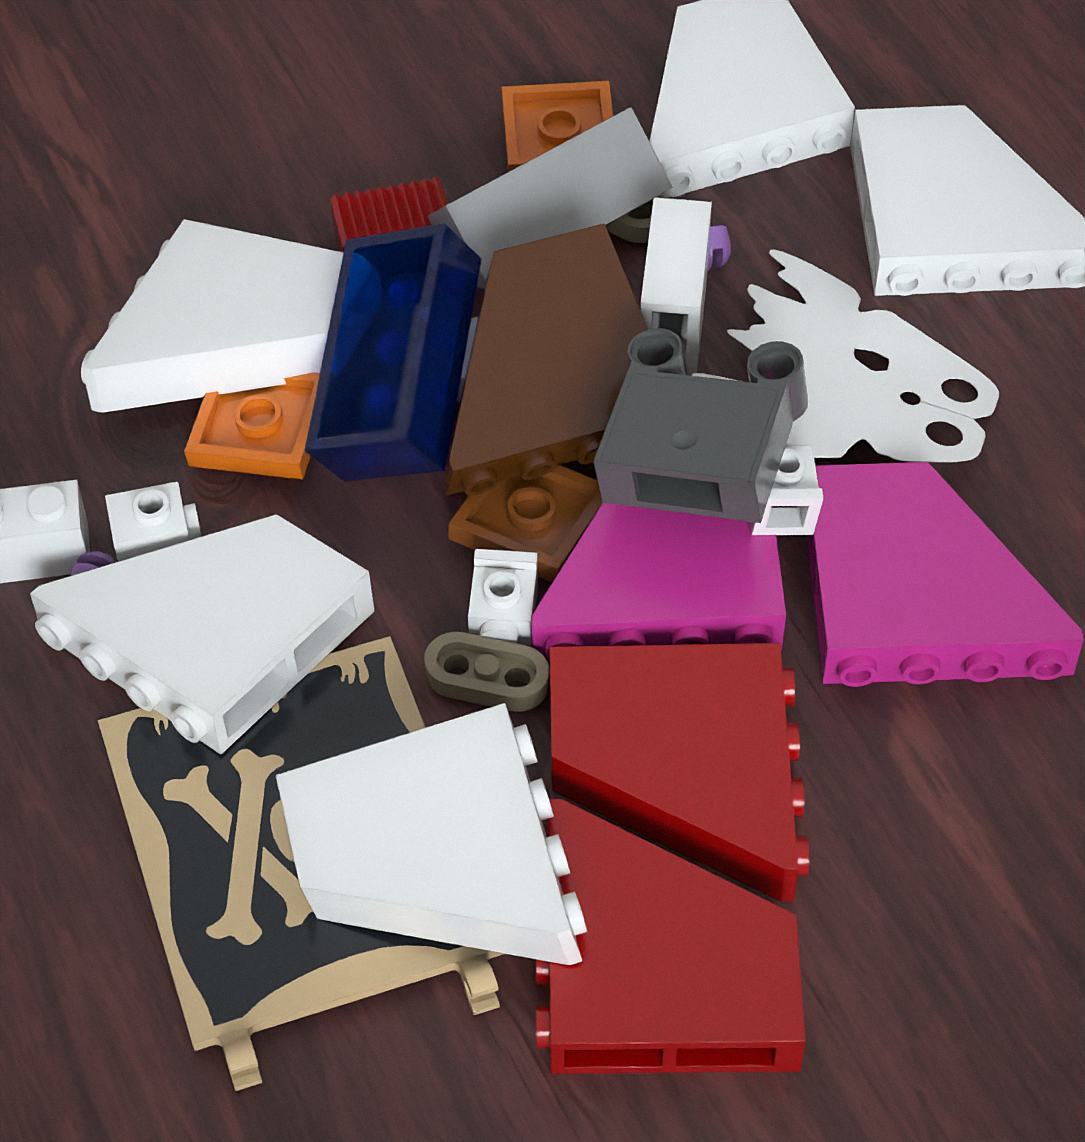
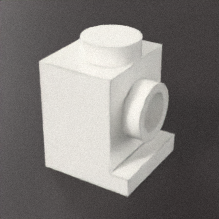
(793, 486)
(503, 595)

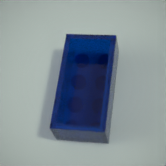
(394, 354)

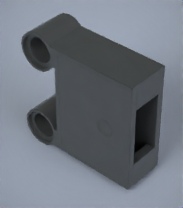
(699, 439)

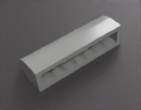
(560, 191)

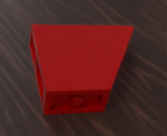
(686, 751)
(671, 967)

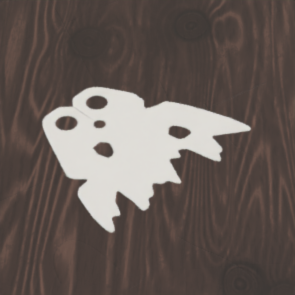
(847, 397)

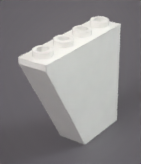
(744, 95)
(957, 207)
(214, 317)
(210, 623)
(436, 840)

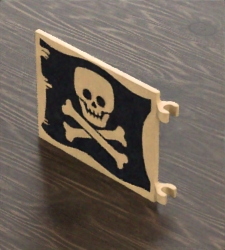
(225, 868)

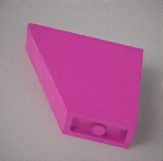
(663, 582)
(923, 587)

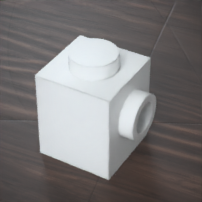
(150, 520)

